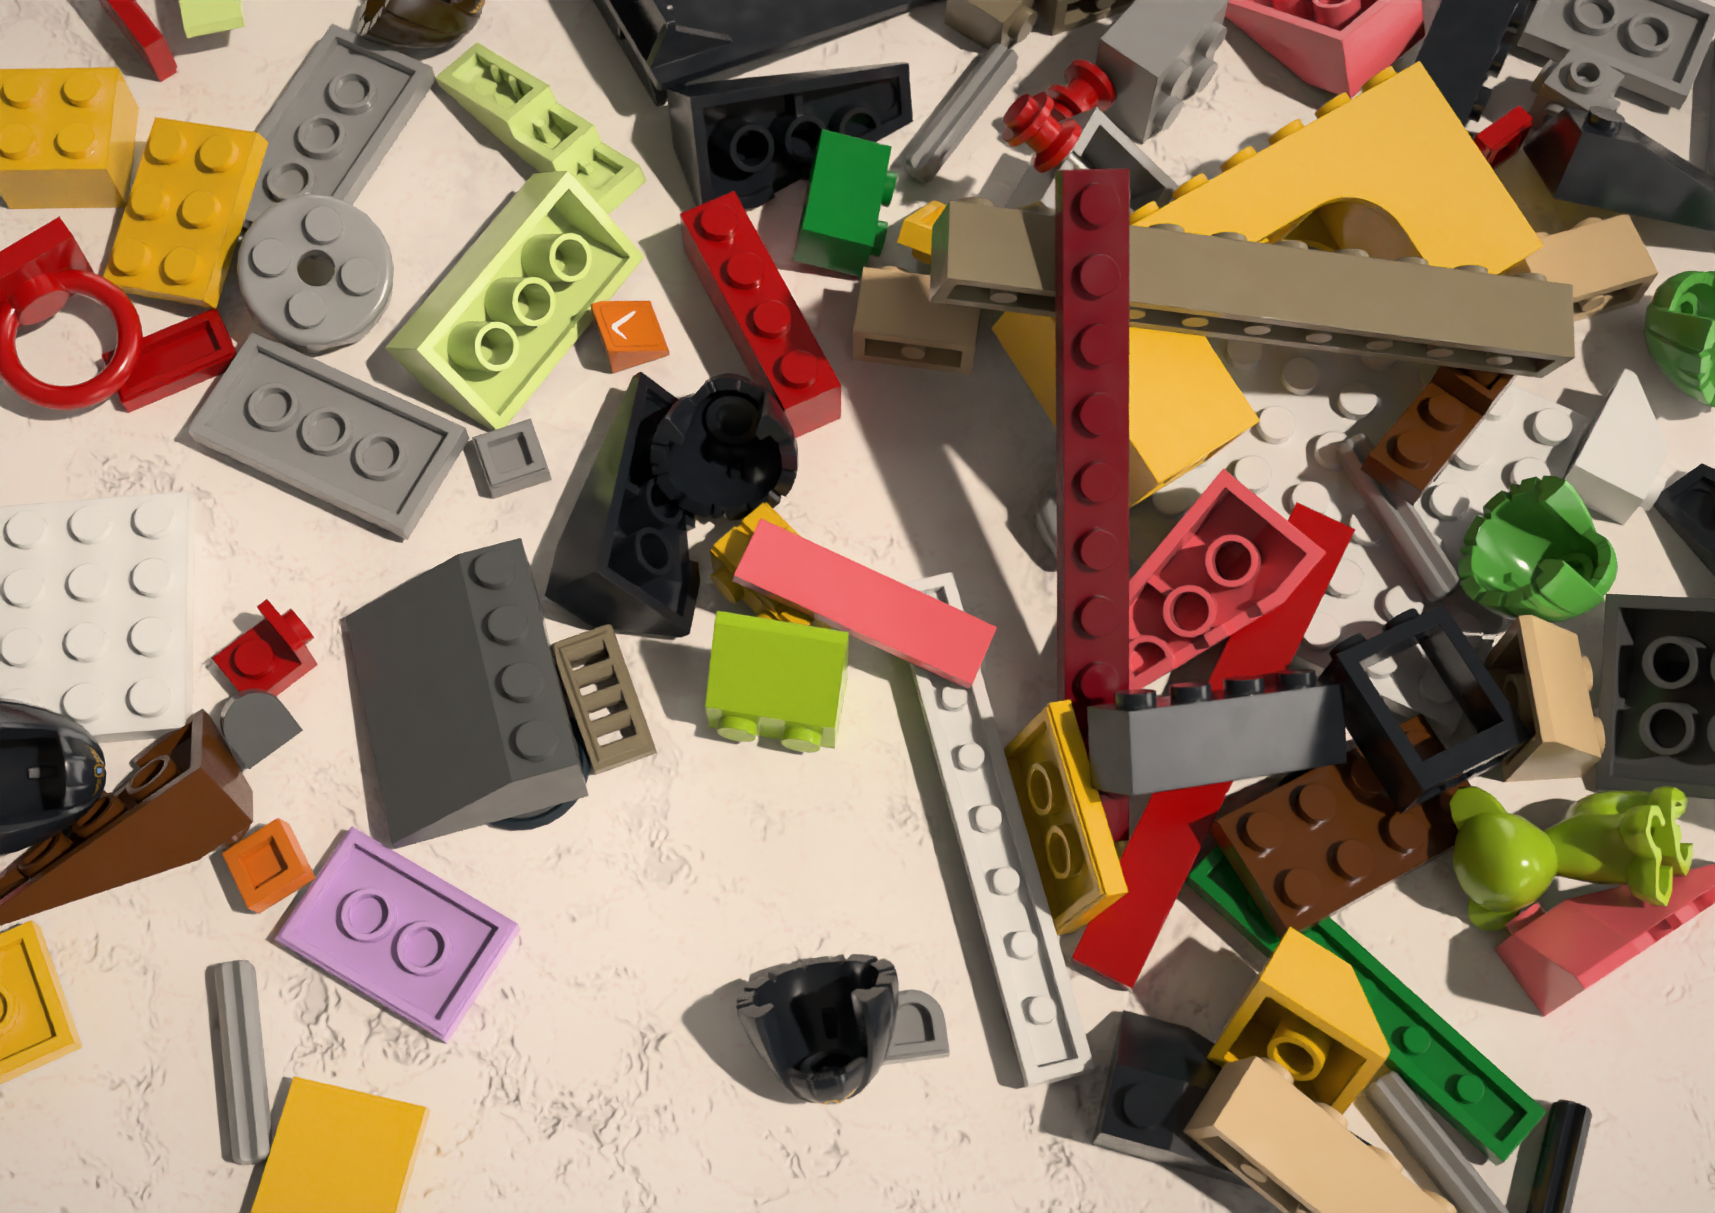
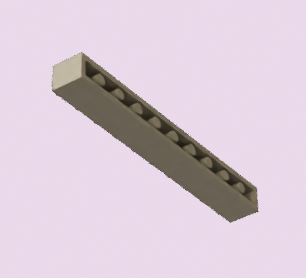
(1269, 292)

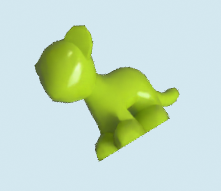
(1600, 840)

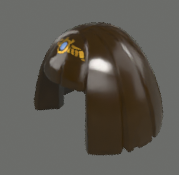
(418, 22)

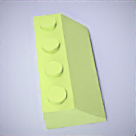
(516, 300)

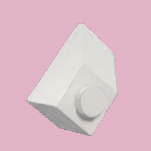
(1620, 454)

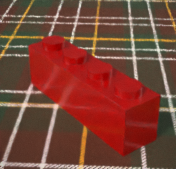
(760, 312)

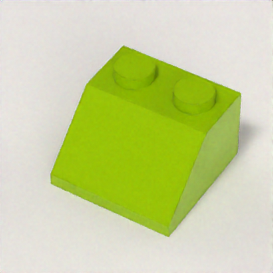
(776, 681)

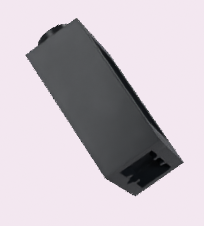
(1381, 738)

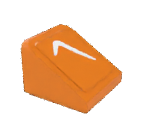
(628, 333)

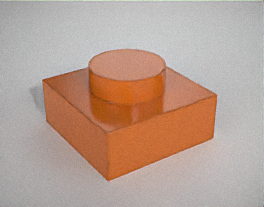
(268, 865)

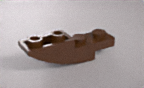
(1434, 429)

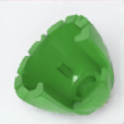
(1682, 332)
(1537, 553)

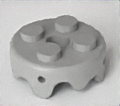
(309, 315)

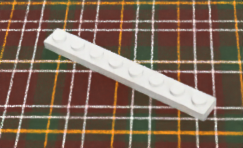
(1002, 870)

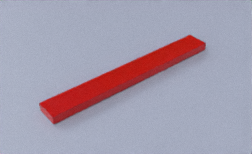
(1179, 819)

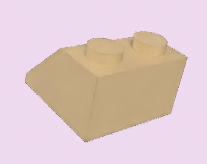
(1549, 690)

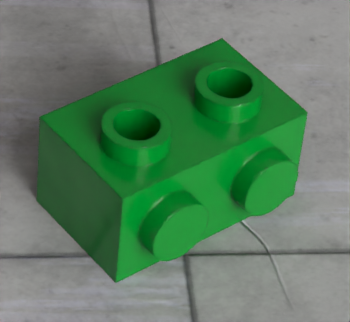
(844, 203)

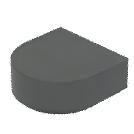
(256, 725)

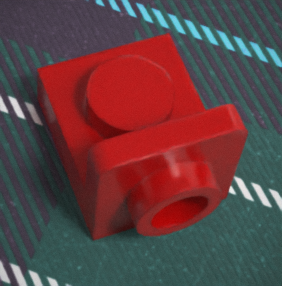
(269, 654)

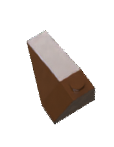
(162, 818)

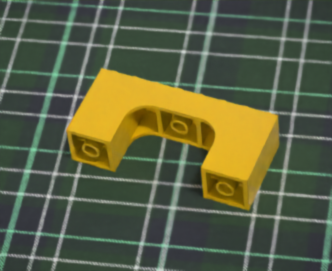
(1367, 175)

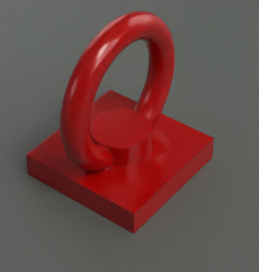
(35, 284)

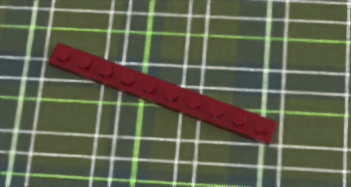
(1093, 446)

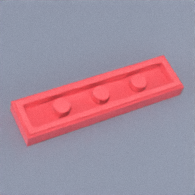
(864, 603)

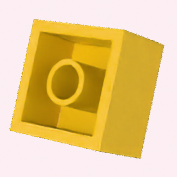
(66, 138)

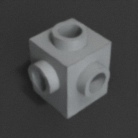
(1575, 84)

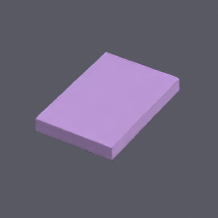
(398, 934)

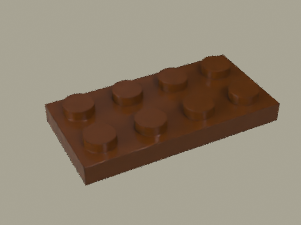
(1333, 838)

